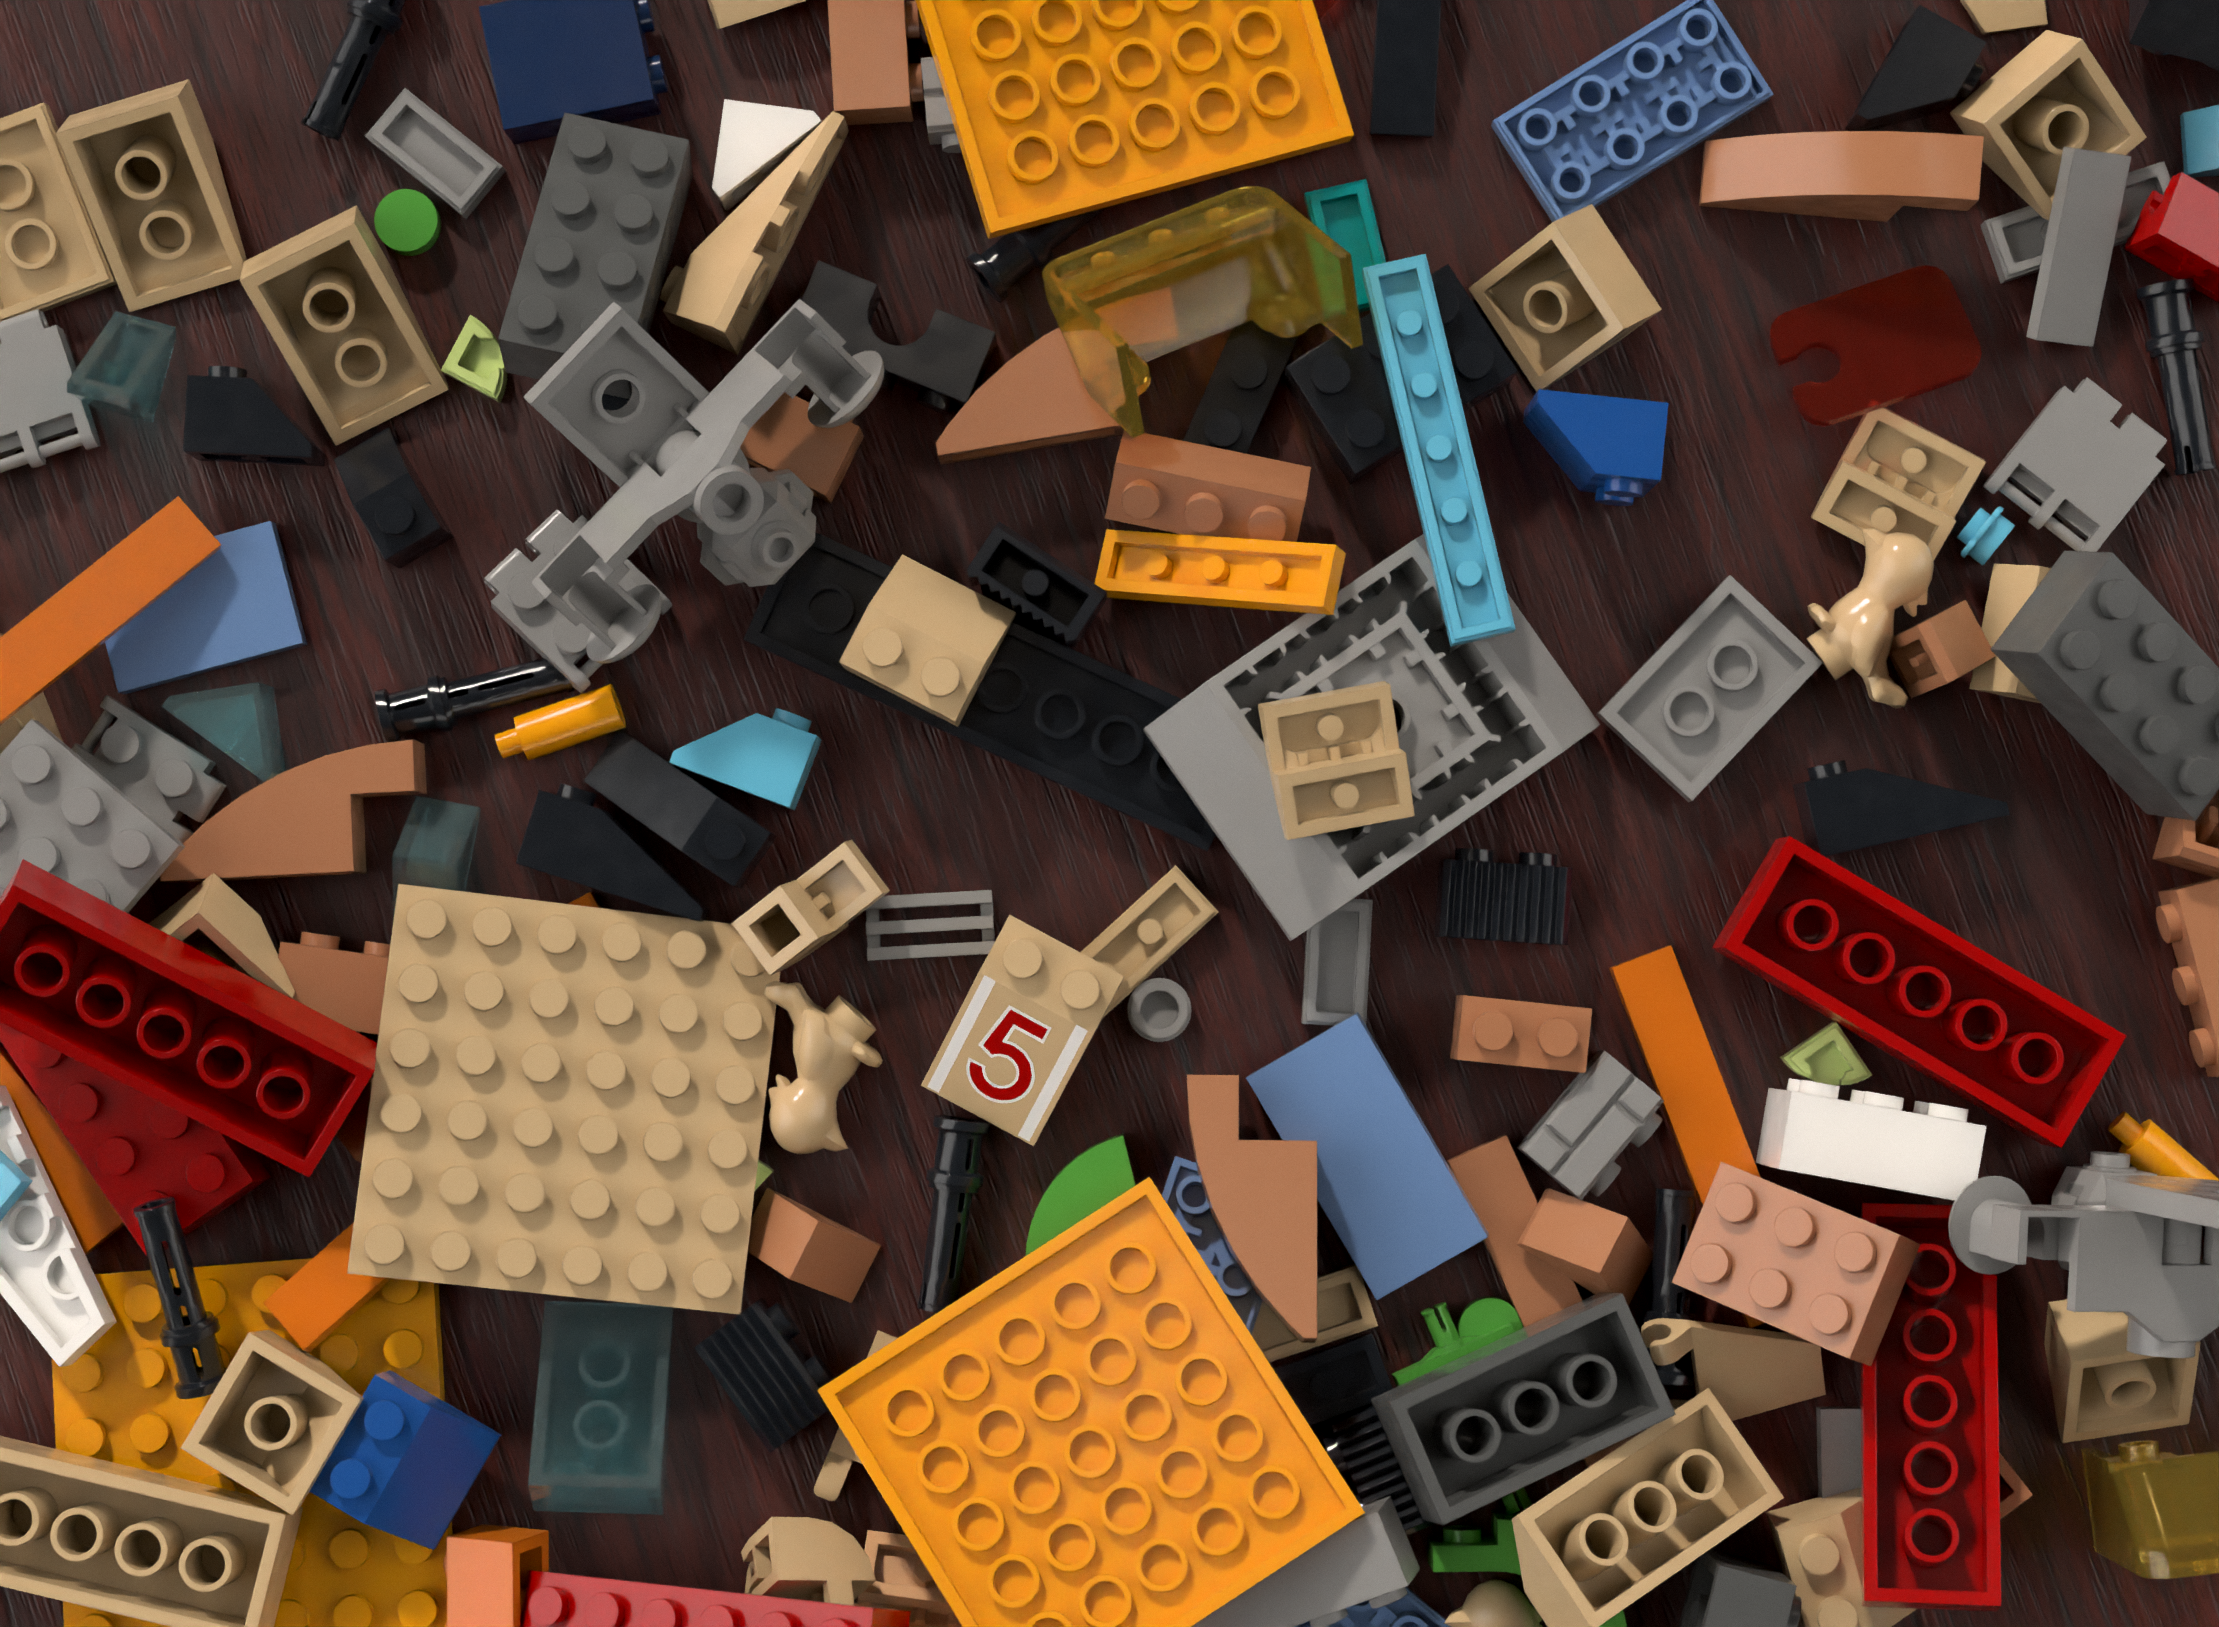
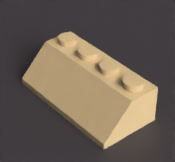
(1640, 1515)

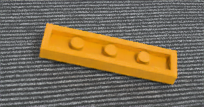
(1221, 571)

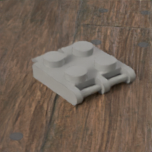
(35, 395)
(2080, 466)
(534, 616)
(151, 767)

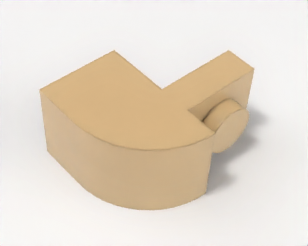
(811, 909)

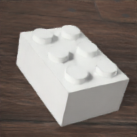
(1870, 1139)

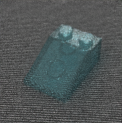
(602, 1408)

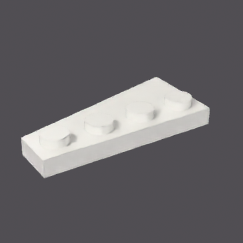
(41, 1258)

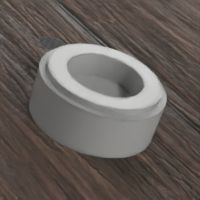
(1159, 1009)

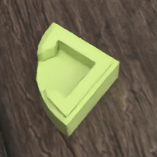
(477, 360)
(1827, 1058)

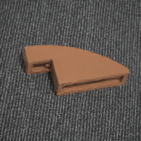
(1842, 173)
(1027, 406)
(302, 818)
(1260, 1201)

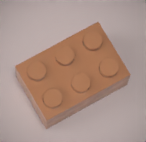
(1796, 1263)

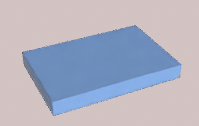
(216, 617)

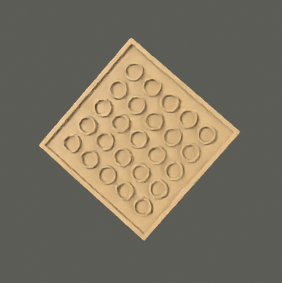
(564, 1102)

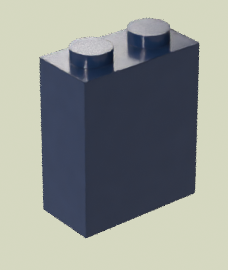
(571, 60)

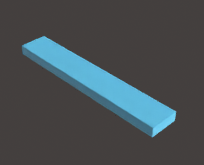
(1438, 450)

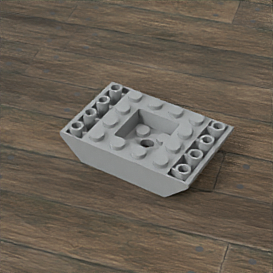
(1469, 726)

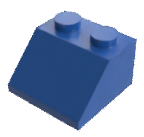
(1602, 441)
(405, 1461)

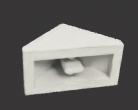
(754, 143)

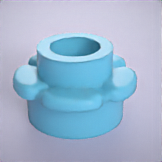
(1984, 534)

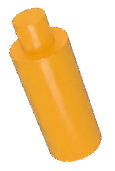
(563, 724)
(2155, 1150)

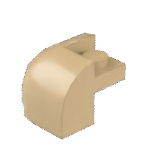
(806, 1561)

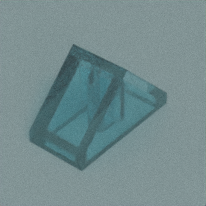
(125, 367)
(238, 722)
(435, 845)

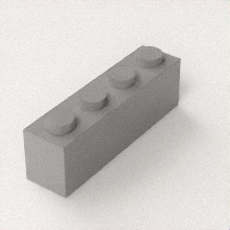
(1353, 1565)

